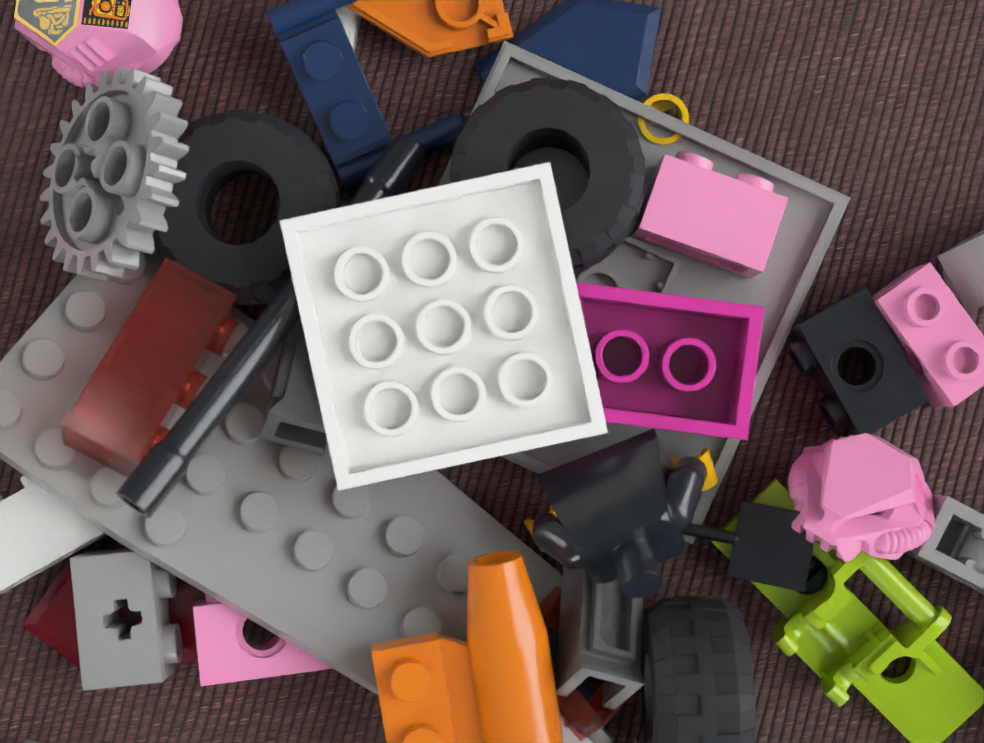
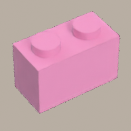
(710, 214)

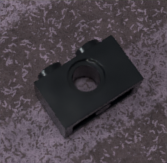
(887, 383)

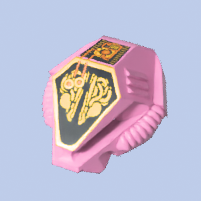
(100, 34)

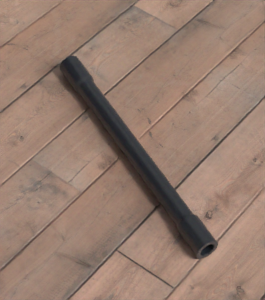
(171, 456)

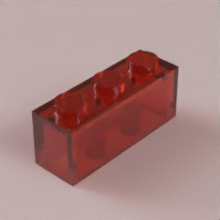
(151, 368)

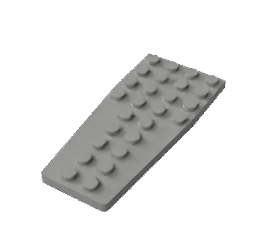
(251, 514)

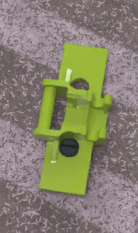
(852, 646)

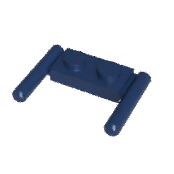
(339, 91)

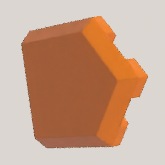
(438, 25)

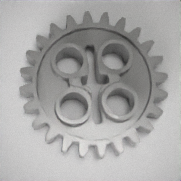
(114, 174)

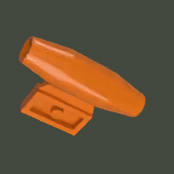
(479, 689)

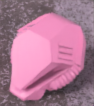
(850, 479)

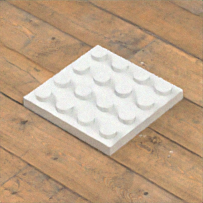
(444, 326)

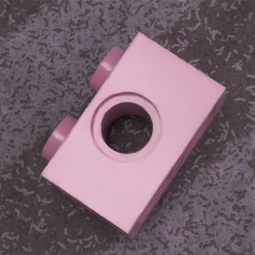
(934, 335)
(230, 657)

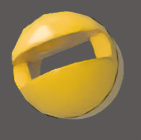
(663, 103)

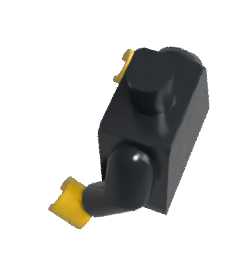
(622, 511)

